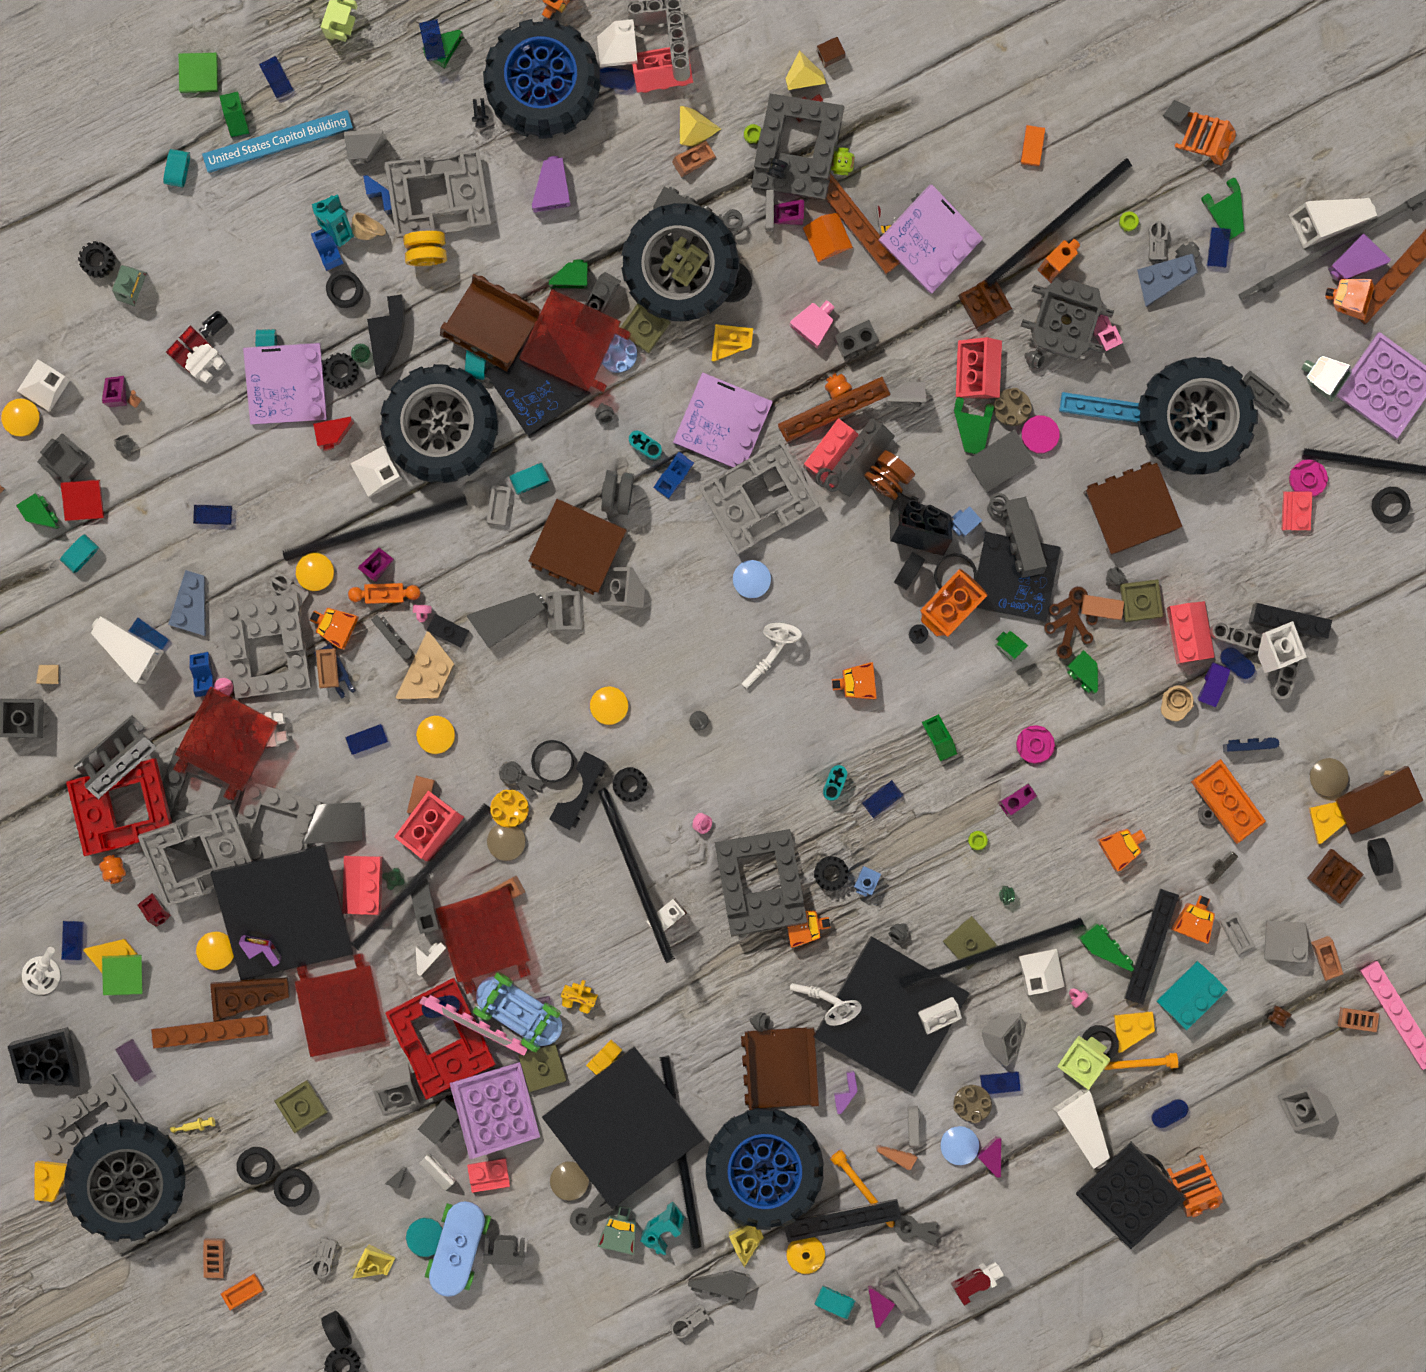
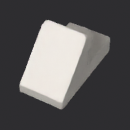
(424, 960)

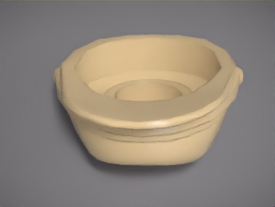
(365, 227)
(1176, 703)

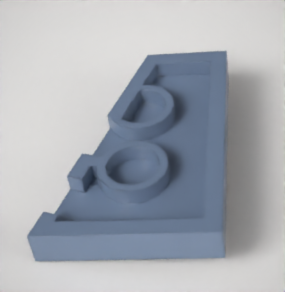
(1165, 276)
(190, 604)

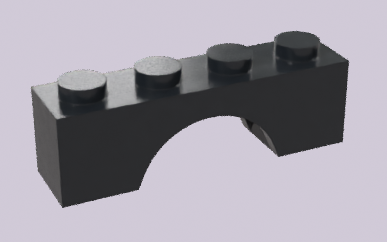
(1305, 624)
(567, 813)

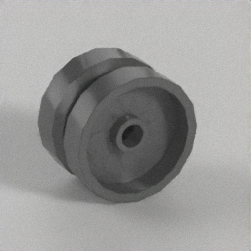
(613, 491)

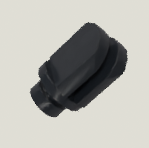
(480, 119)
(213, 324)

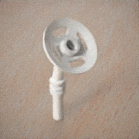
(781, 637)
(41, 973)
(840, 1008)

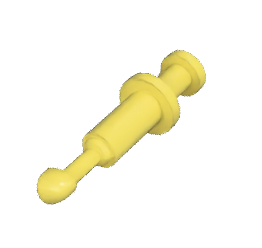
(199, 1124)

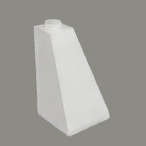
(1327, 218)
(130, 652)
(1083, 1125)

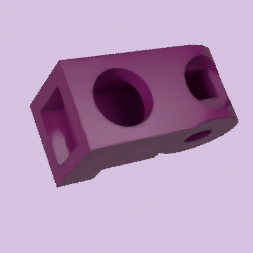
(1017, 800)

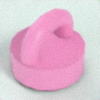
(425, 609)
(224, 685)
(702, 823)
(1081, 997)

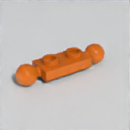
(384, 593)

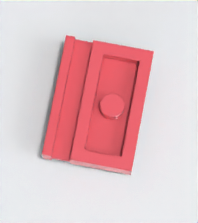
(1296, 510)
(488, 1175)

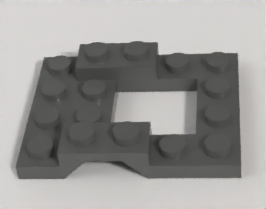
(803, 175)
(173, 784)
(766, 908)

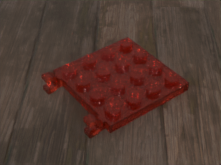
(571, 341)
(225, 740)
(483, 936)
(340, 1009)

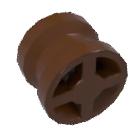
(1279, 1016)

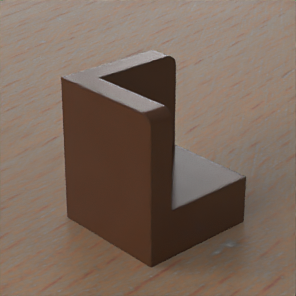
(830, 52)

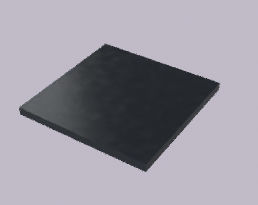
(286, 902)
(888, 1029)
(623, 1127)

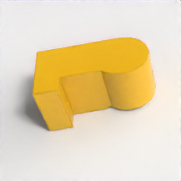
(604, 1057)

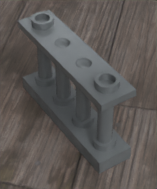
(121, 764)

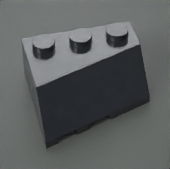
(919, 525)
(45, 1059)

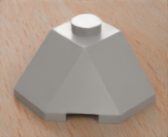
(1002, 1037)

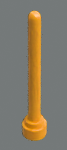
(1169, 1060)
(840, 1159)

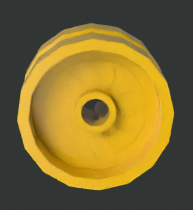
(425, 248)

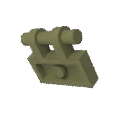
(688, 266)

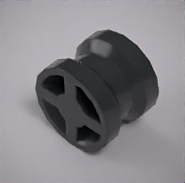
(777, 168)
(915, 634)

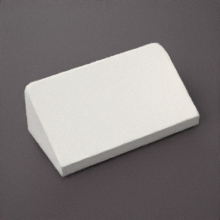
(940, 1015)
(437, 1171)

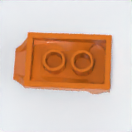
(952, 604)

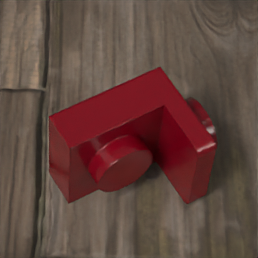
(153, 910)

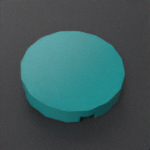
(424, 1236)

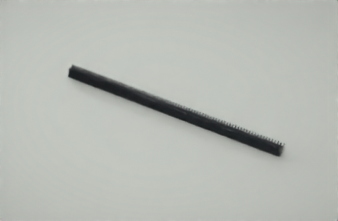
(1054, 225)
(1367, 461)
(377, 527)
(636, 875)
(419, 878)
(992, 952)
(683, 1165)

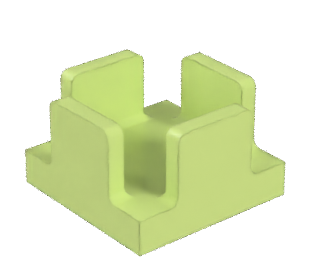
(338, 20)
(1085, 1061)

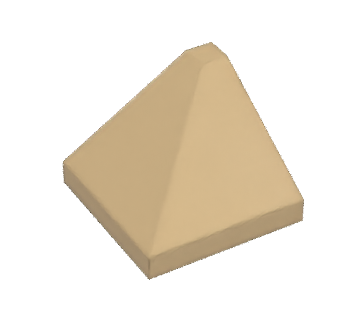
(48, 674)

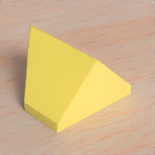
(803, 73)
(695, 127)
(745, 1241)
(373, 1263)

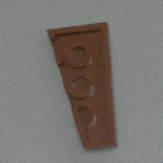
(242, 995)

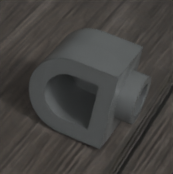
(1190, 248)

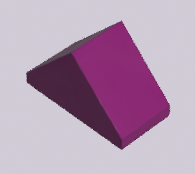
(789, 213)
(114, 392)
(376, 564)
(991, 1156)
(880, 1305)

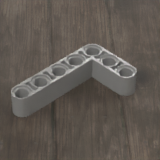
(670, 12)
(1246, 644)

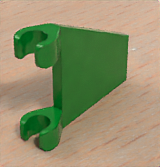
(1227, 212)
(972, 427)

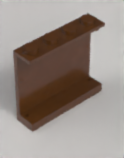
(491, 322)
(1133, 508)
(576, 547)
(780, 1068)

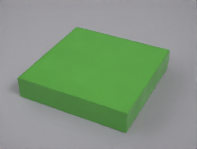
(198, 72)
(122, 974)

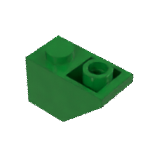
(35, 511)
(1085, 670)

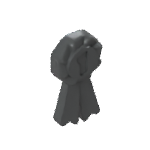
(512, 773)
(582, 1218)
(908, 1227)

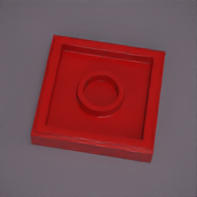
(82, 500)

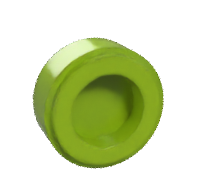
(752, 134)
(1128, 221)
(977, 840)

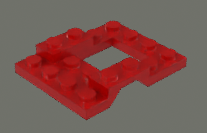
(96, 816)
(449, 1064)

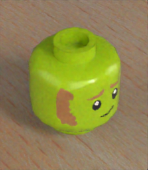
(842, 161)

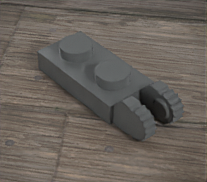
(1265, 394)
(393, 638)

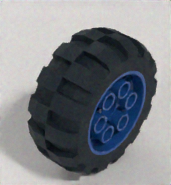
(539, 115)
(761, 1129)

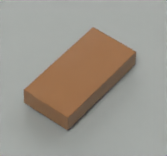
(327, 668)

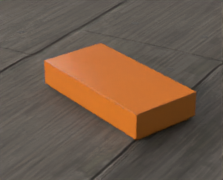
(1032, 145)
(242, 1291)

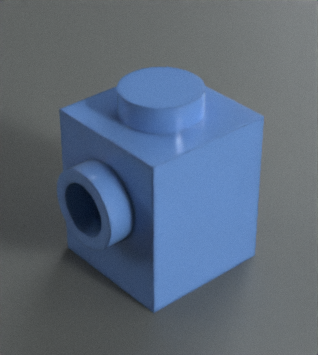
(965, 522)
(866, 881)

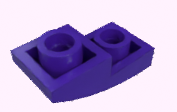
(1215, 683)

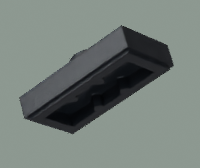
(448, 630)

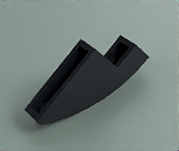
(387, 334)

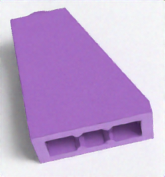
(551, 186)
(1358, 259)

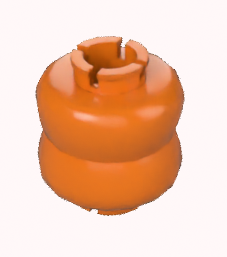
(837, 385)
(112, 869)

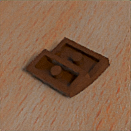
(984, 303)
(1335, 876)

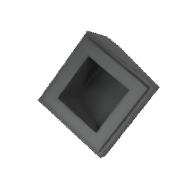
(1176, 112)
(397, 1180)

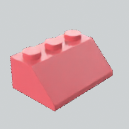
(655, 71)
(978, 368)
(831, 449)
(1190, 632)
(429, 826)
(362, 885)

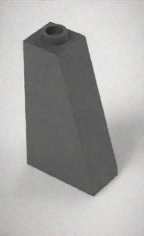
(505, 618)

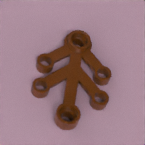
(1072, 619)

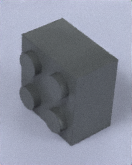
(21, 718)
(439, 1121)

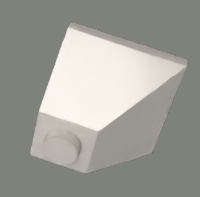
(617, 44)
(1280, 647)

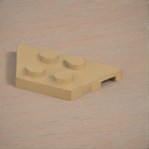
(427, 672)

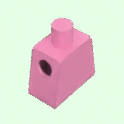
(813, 323)

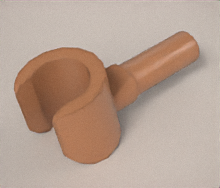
(133, 399)

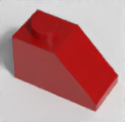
(332, 432)

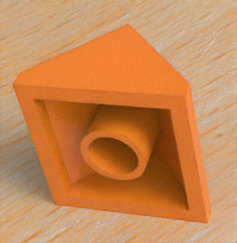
(827, 236)

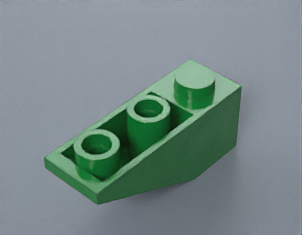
(1099, 944)

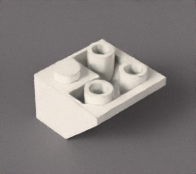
(43, 385)
(376, 471)
(1041, 972)

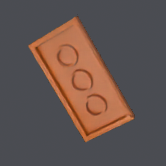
(1228, 801)

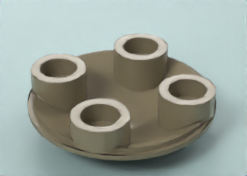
(1012, 407)
(1329, 777)
(506, 842)
(972, 1103)
(568, 1181)

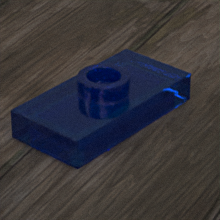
(432, 40)
(72, 940)
(1000, 1082)

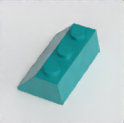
(1191, 995)

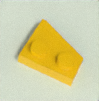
(730, 340)
(113, 948)
(48, 1180)

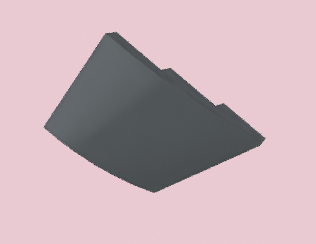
(335, 823)

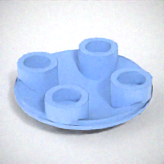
(620, 356)
(751, 579)
(959, 1145)

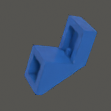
(374, 189)
(327, 249)
(674, 475)
(202, 673)

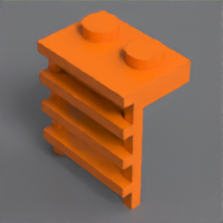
(1217, 141)
(1201, 1198)

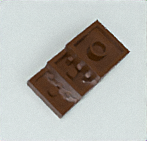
(1379, 800)

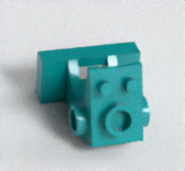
(329, 215)
(668, 1221)

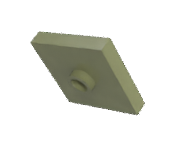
(645, 328)
(1141, 600)
(968, 940)
(542, 1068)
(301, 1106)

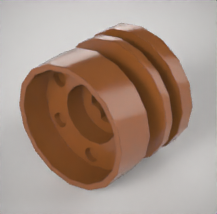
(891, 473)

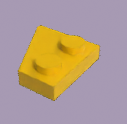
(1326, 820)
(1133, 1028)

